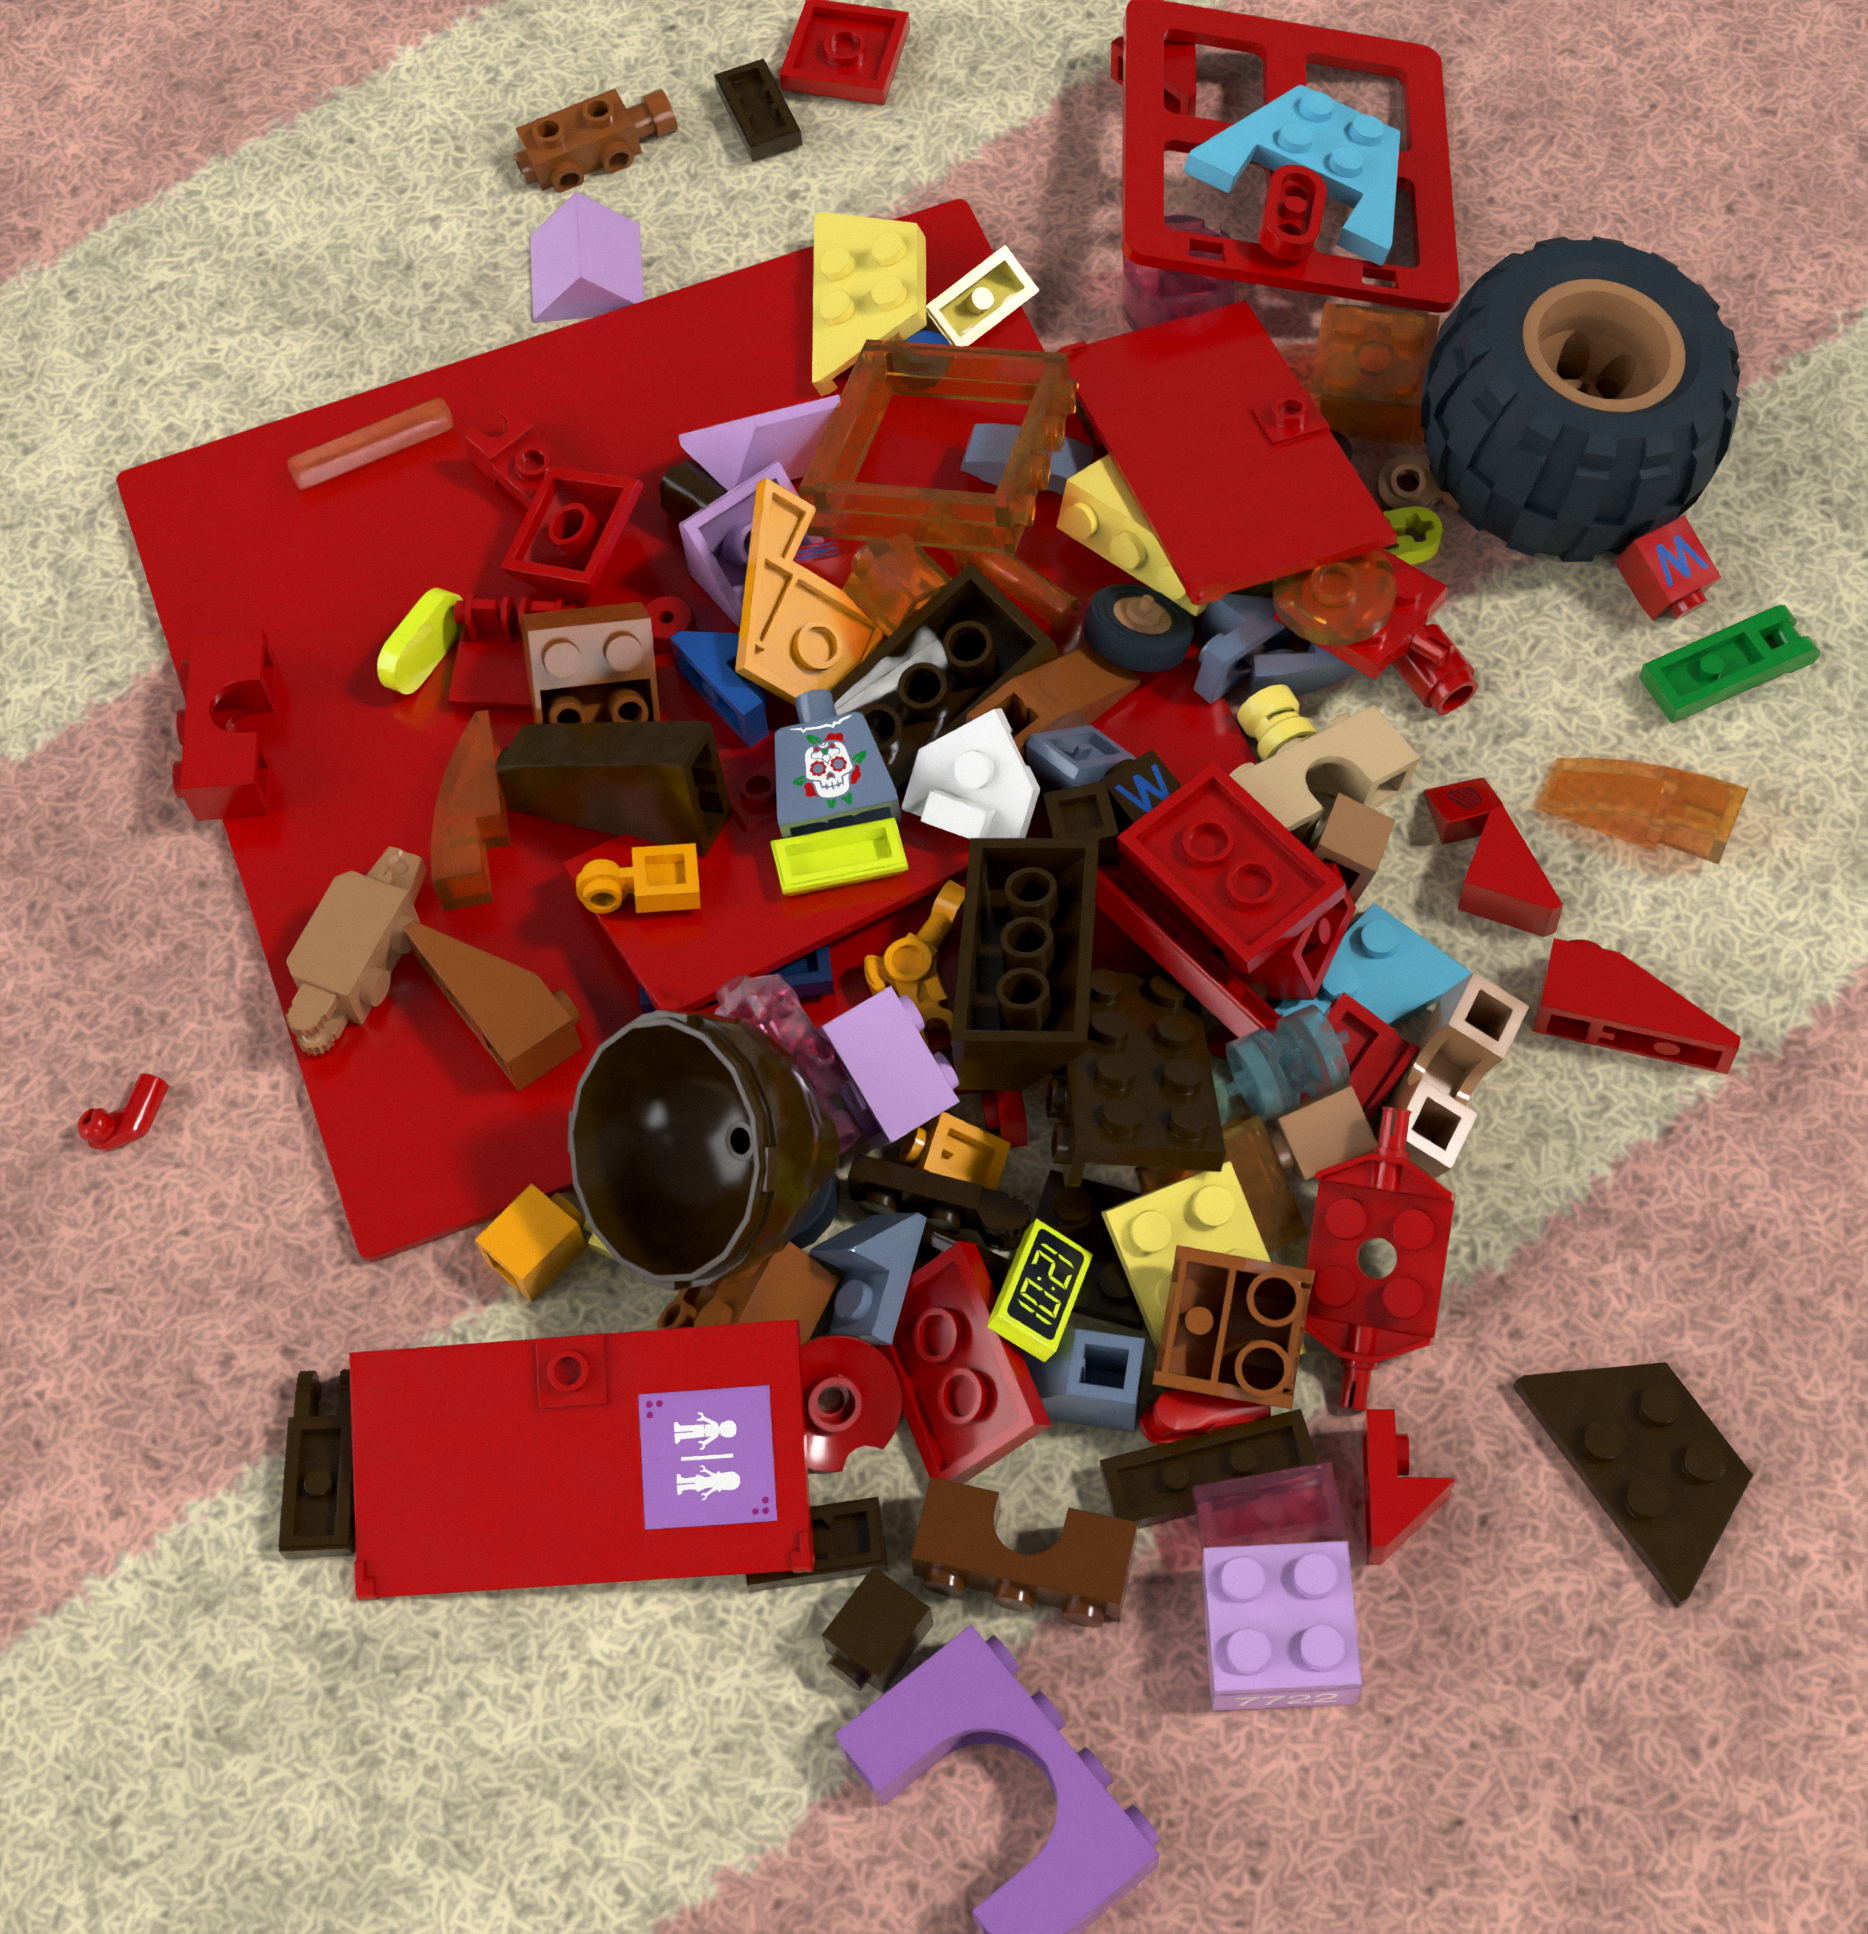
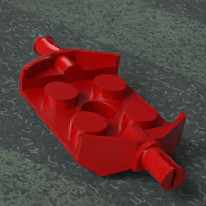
(1367, 1200)

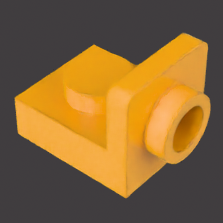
(956, 1150)

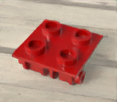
(491, 651)

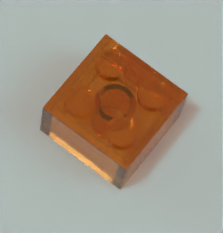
(1373, 371)

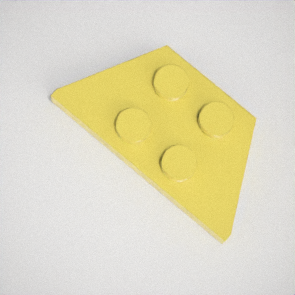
(864, 288)

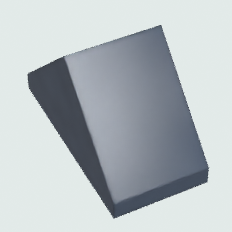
(1071, 757)

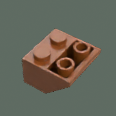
(591, 665)
(779, 1288)

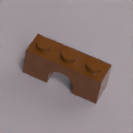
(1080, 1573)

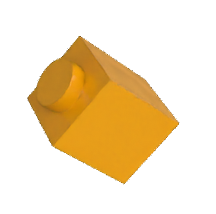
(533, 1241)

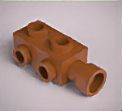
(589, 138)

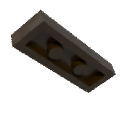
(1158, 1480)

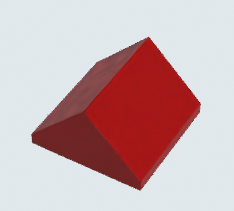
(571, 532)

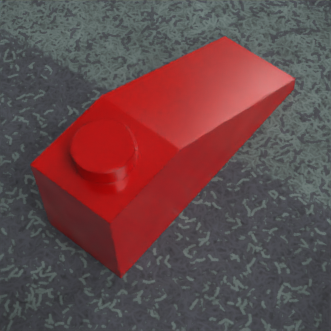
(1617, 1005)

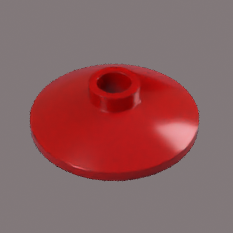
(867, 1404)

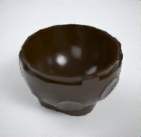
(696, 1146)

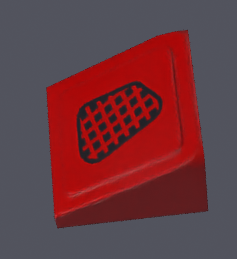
(1461, 808)

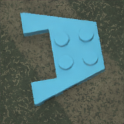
(1311, 130)

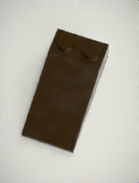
(941, 668)

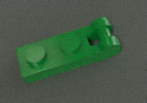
(1727, 663)

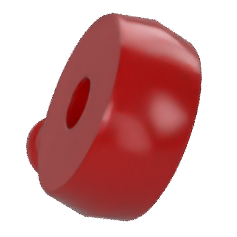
(668, 617)

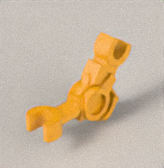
(912, 961)

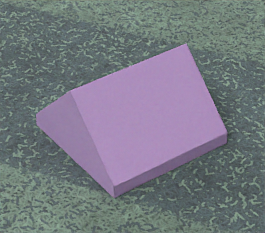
(585, 262)
(750, 444)
(719, 541)

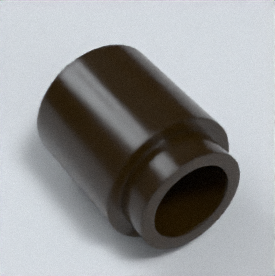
(688, 489)

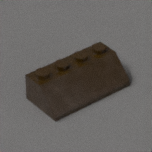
(1024, 960)

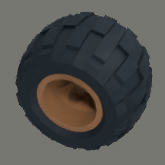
(1579, 397)

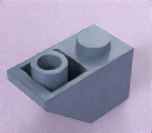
(1091, 1379)

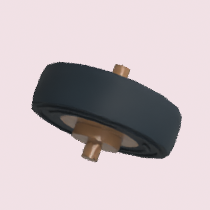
(1138, 628)

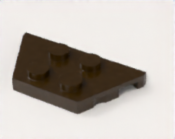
(1646, 1460)

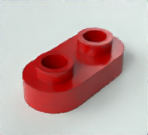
(1292, 212)

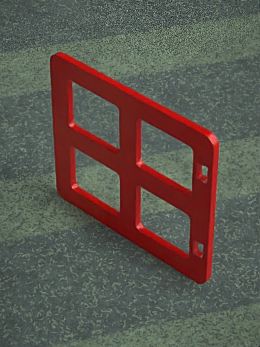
(1284, 53)

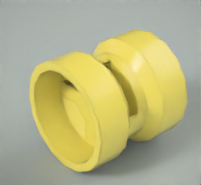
(1273, 719)

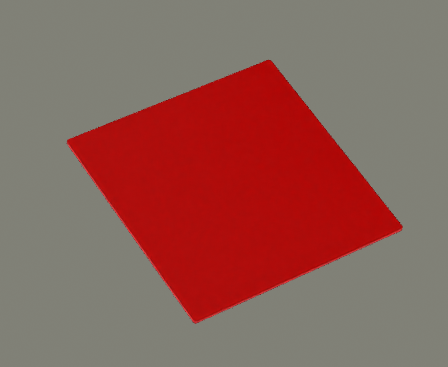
(411, 1100)

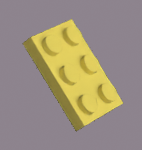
(1193, 1212)

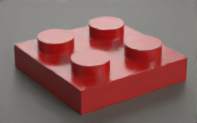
(845, 51)

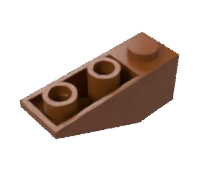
(1059, 694)

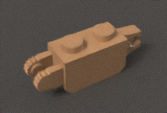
(352, 948)

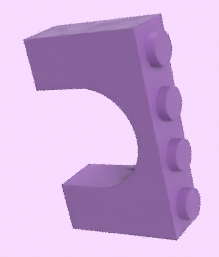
(970, 1699)

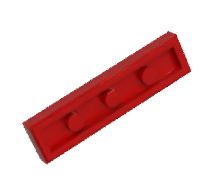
(1182, 954)

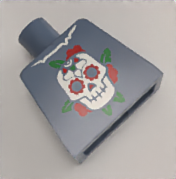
(829, 770)

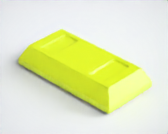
(839, 857)

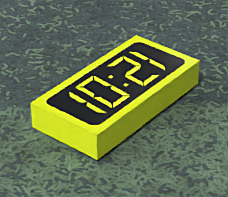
(1040, 1290)

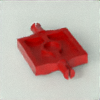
(1405, 631)

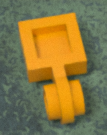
(660, 879)

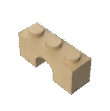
(1351, 757)

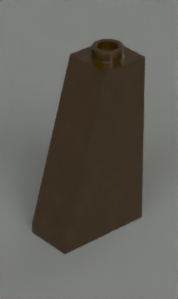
(620, 779)

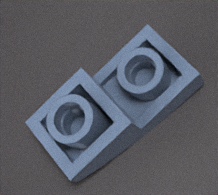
(992, 446)
(1298, 671)

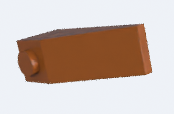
(501, 1003)

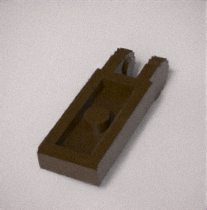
(945, 1201)
(318, 1475)

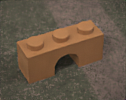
(1457, 1048)

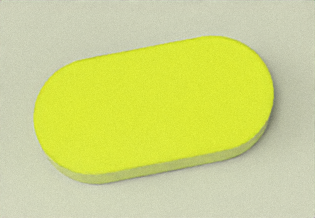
(419, 642)

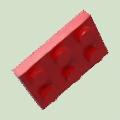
(1231, 867)
(958, 1379)

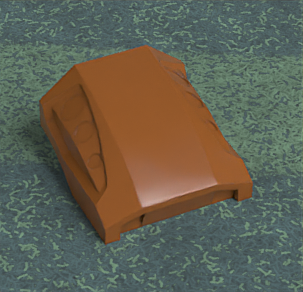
(1233, 1327)

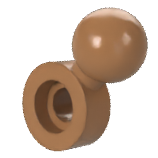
(1394, 498)

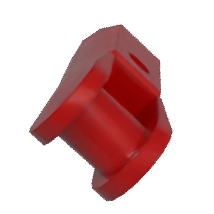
(1189, 1413)

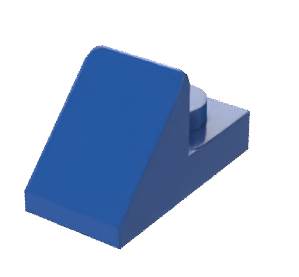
(709, 666)

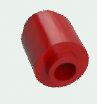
(1436, 686)

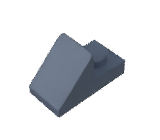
(1235, 633)
(878, 1268)

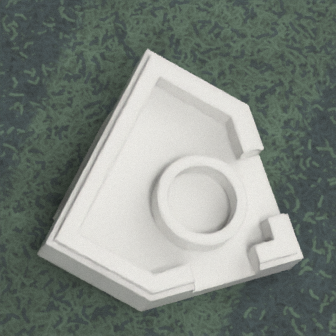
(974, 782)

